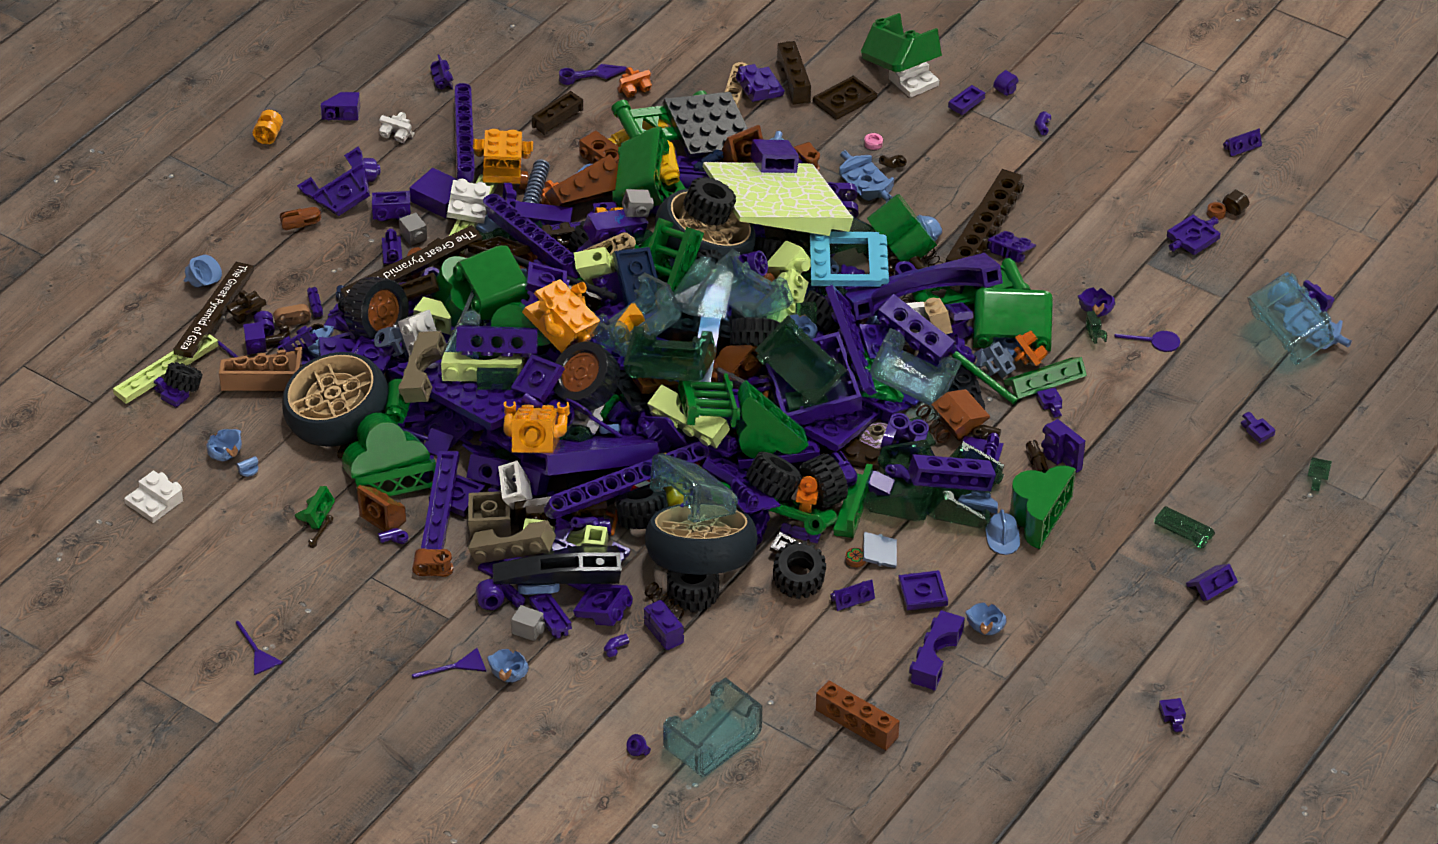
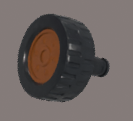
(374, 305)
(588, 376)

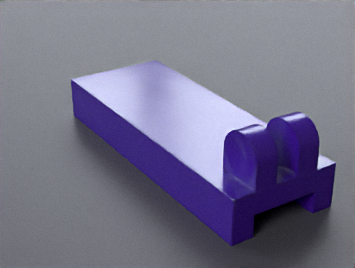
(554, 617)

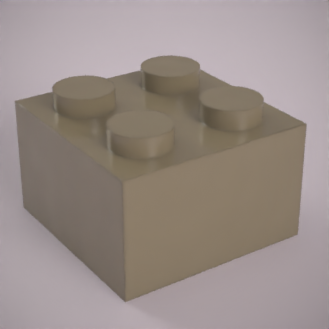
(489, 512)

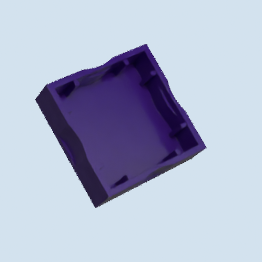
(841, 399)

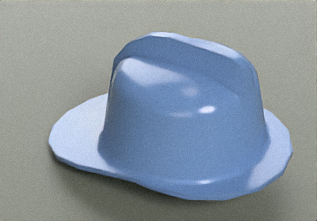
(202, 271)
(1003, 533)

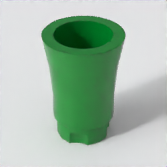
(396, 406)

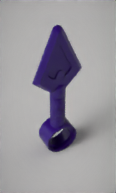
(603, 71)

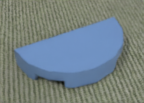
(322, 332)
(979, 501)

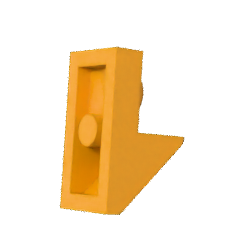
(632, 317)

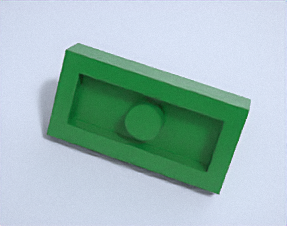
(317, 508)

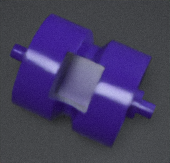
(756, 261)

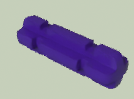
(315, 302)
(799, 533)
(513, 595)

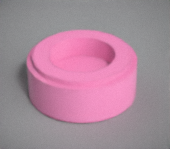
(873, 141)

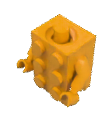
(502, 155)
(562, 314)
(535, 428)

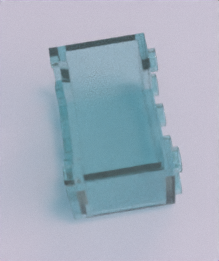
(656, 304)
(1292, 316)
(716, 730)

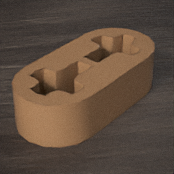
(292, 315)

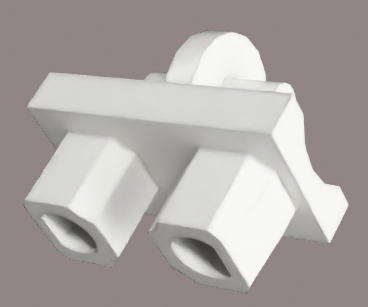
(398, 125)

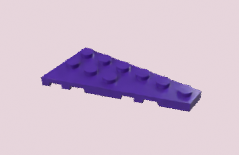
(850, 333)

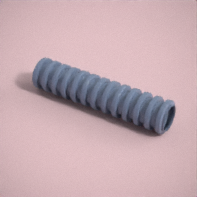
(536, 181)

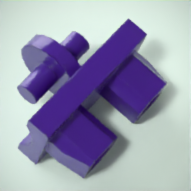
(1325, 301)

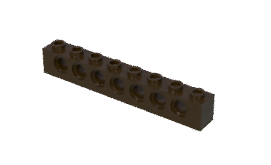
(988, 216)

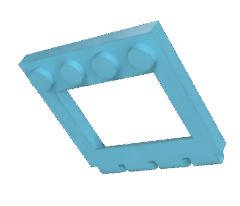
(820, 259)

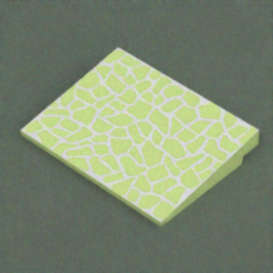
(783, 200)

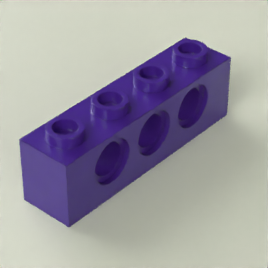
(894, 308)
(528, 335)
(479, 471)
(951, 472)

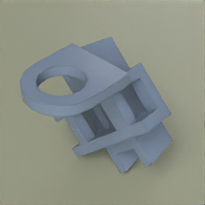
(392, 338)
(1000, 357)

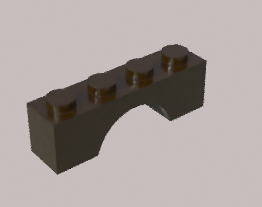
(798, 81)

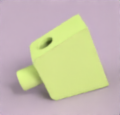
(788, 257)
(593, 263)

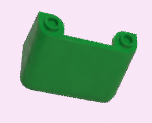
(641, 165)
(494, 280)
(1011, 313)

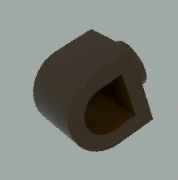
(1236, 202)

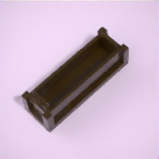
(557, 112)

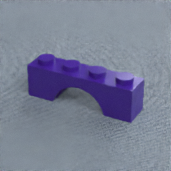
(944, 632)

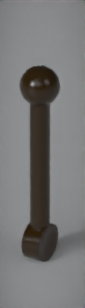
(313, 542)

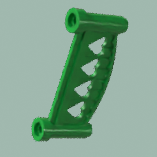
(633, 118)
(1011, 280)
(814, 522)

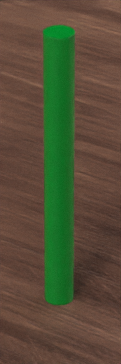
(985, 378)

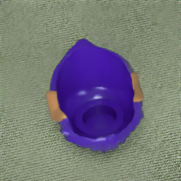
(1096, 301)

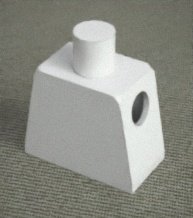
(512, 490)

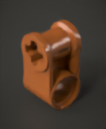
(808, 154)
(430, 562)

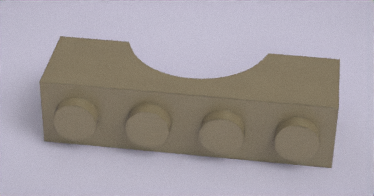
(426, 350)
(532, 540)

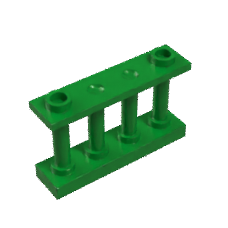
(684, 256)
(692, 405)

